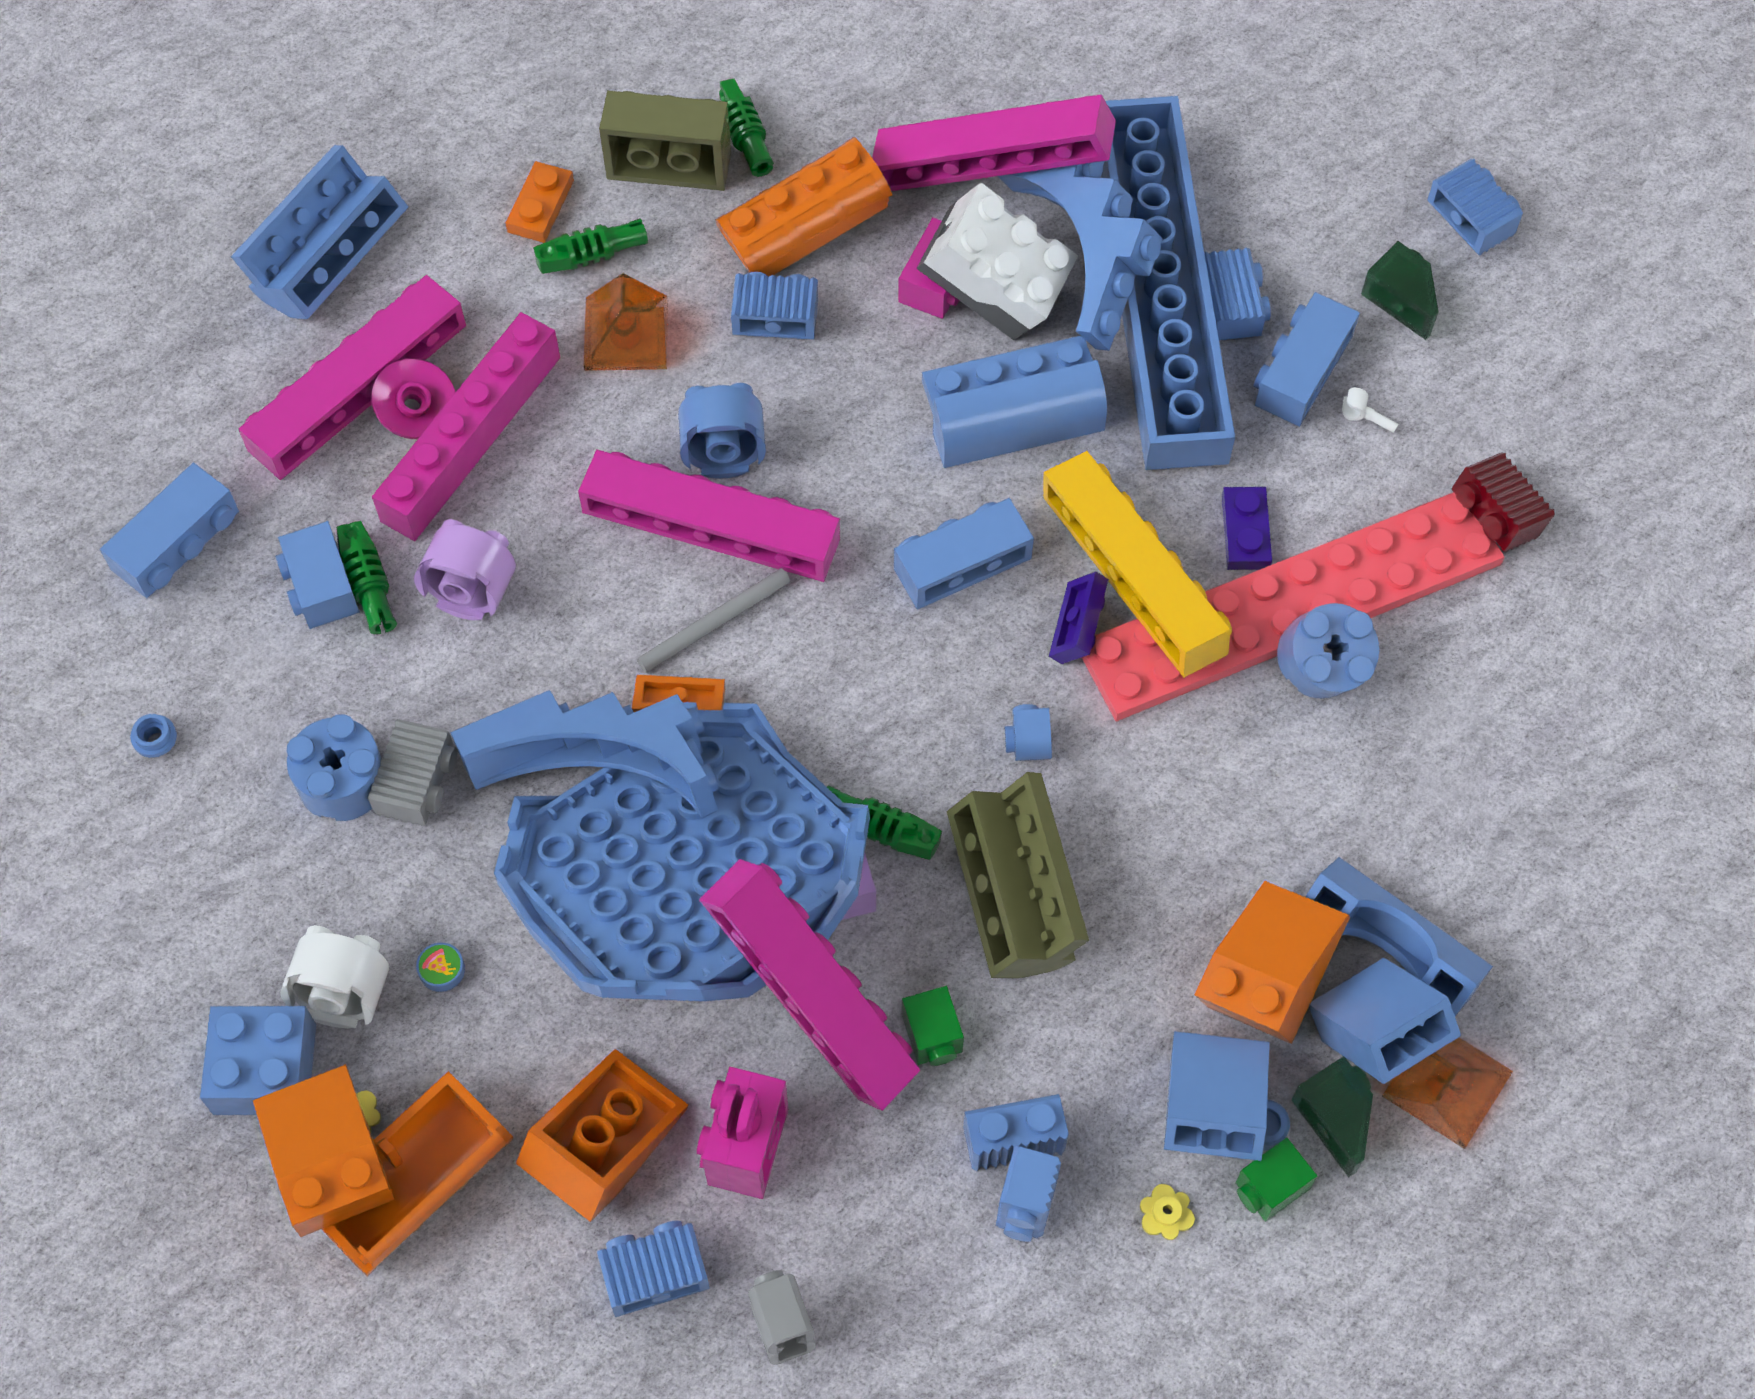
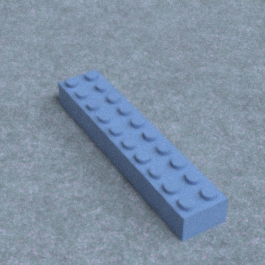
(1171, 312)

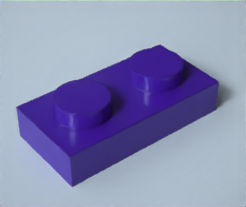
(1246, 528)
(1078, 618)

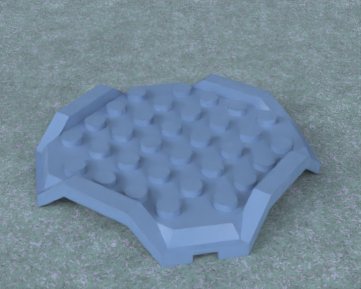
(621, 860)

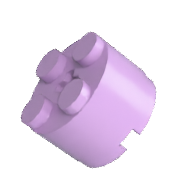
(466, 570)

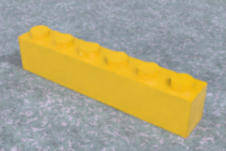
(1137, 563)

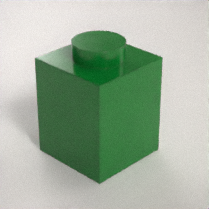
(932, 1026)
(1275, 1180)

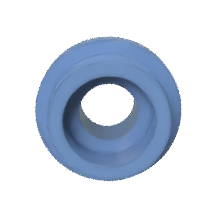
(149, 725)

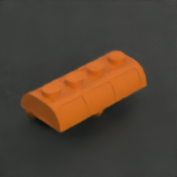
(806, 209)
(426, 1161)

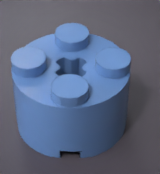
(721, 430)
(1324, 674)
(334, 767)

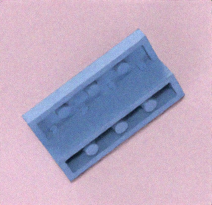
(318, 234)
(1015, 401)

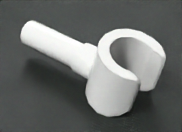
(1356, 408)

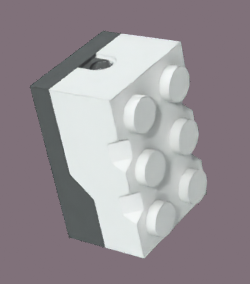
(997, 262)

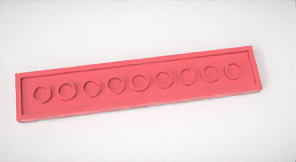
(1364, 570)

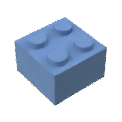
(254, 1054)

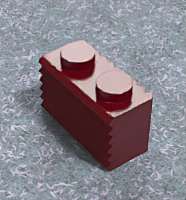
(1503, 501)

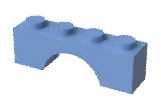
(1401, 932)

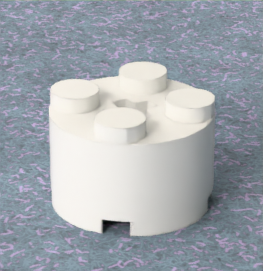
(336, 977)

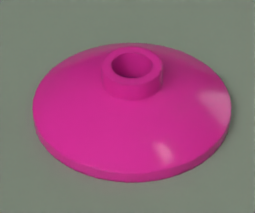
(405, 381)

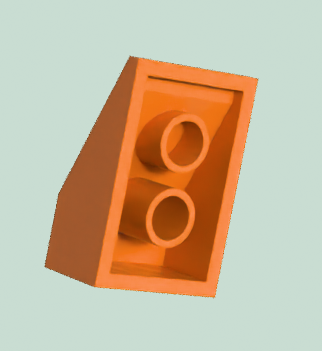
(1272, 961)
(600, 1134)
(322, 1151)

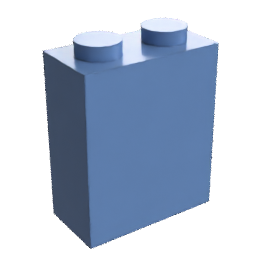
(1384, 1020)
(1217, 1096)

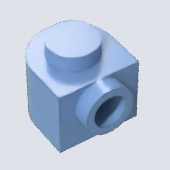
(1030, 733)

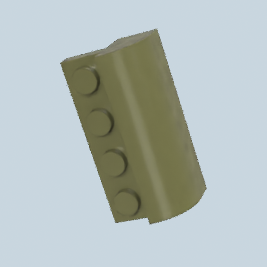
(1018, 879)

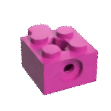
(744, 1132)

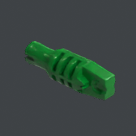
(746, 128)
(591, 245)
(365, 575)
(895, 828)

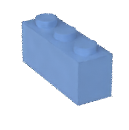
(1305, 358)
(170, 530)
(962, 552)

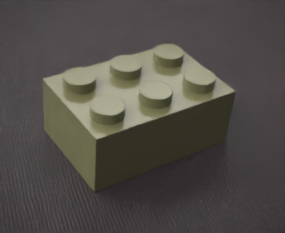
(665, 140)

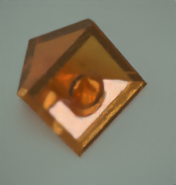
(625, 327)
(1450, 1089)

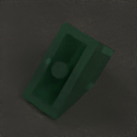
(1404, 288)
(1339, 1111)

